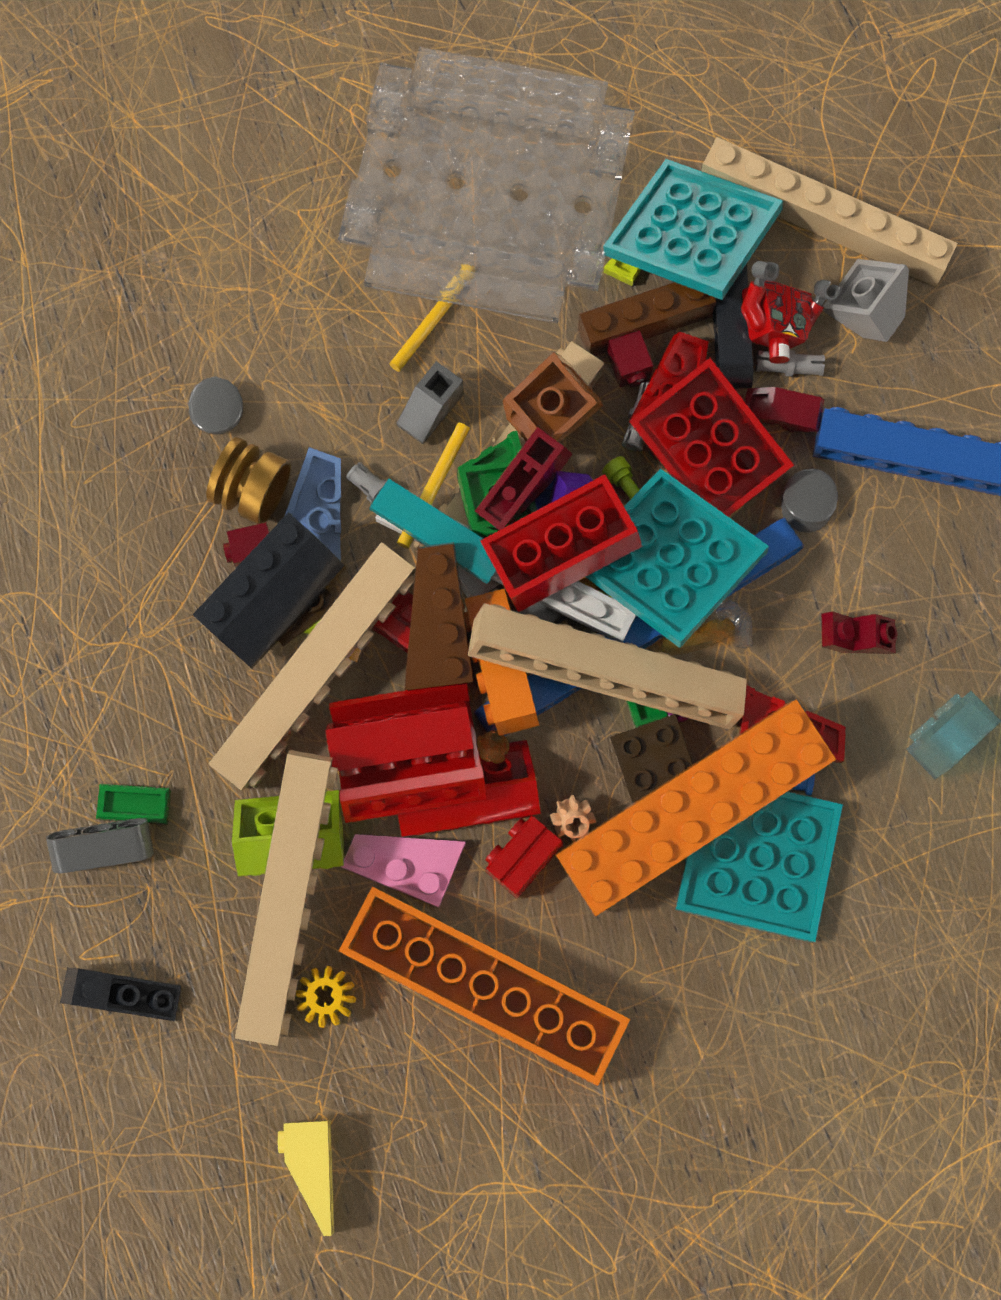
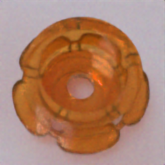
(492, 747)

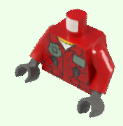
(779, 313)

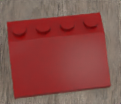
(711, 440)

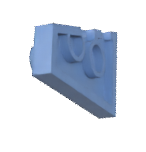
(318, 497)

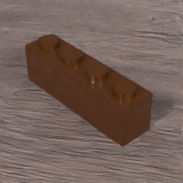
(650, 312)

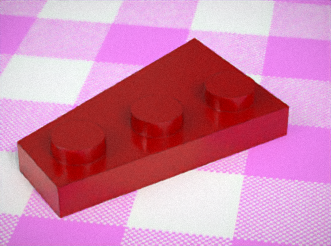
(679, 360)
(760, 706)

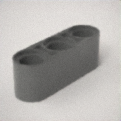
(100, 845)

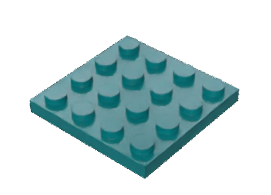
(693, 228)
(686, 559)
(766, 869)

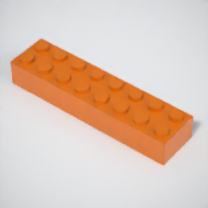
(695, 807)
(484, 986)

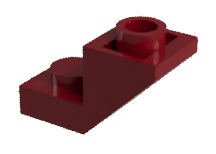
(786, 407)
(859, 634)

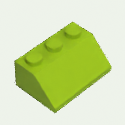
(254, 829)

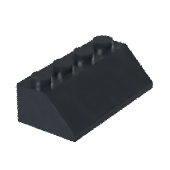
(269, 590)

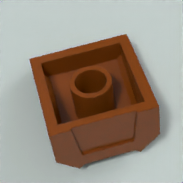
(551, 399)

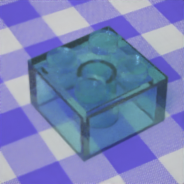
(958, 729)

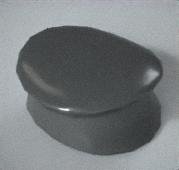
(215, 406)
(809, 500)

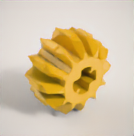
(314, 999)

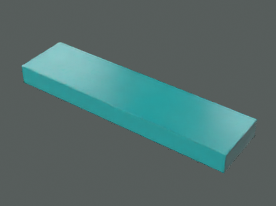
(432, 528)

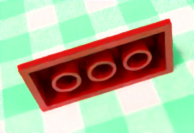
(562, 543)
(399, 737)
(509, 792)

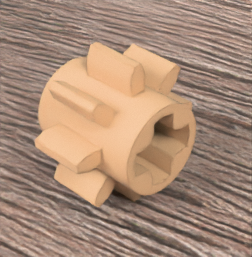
(572, 818)

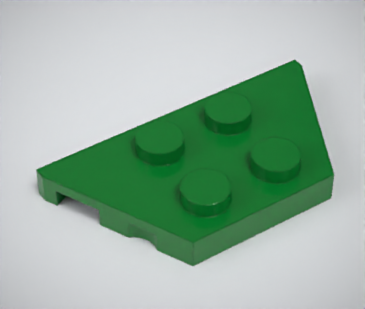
(479, 476)

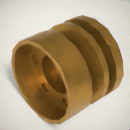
(248, 480)

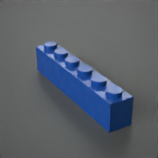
(909, 450)

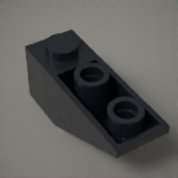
(120, 994)

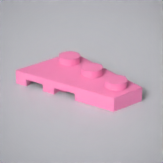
(406, 864)

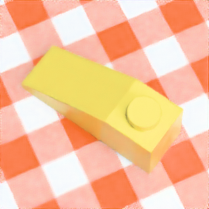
(309, 1160)

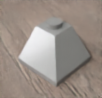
(871, 299)

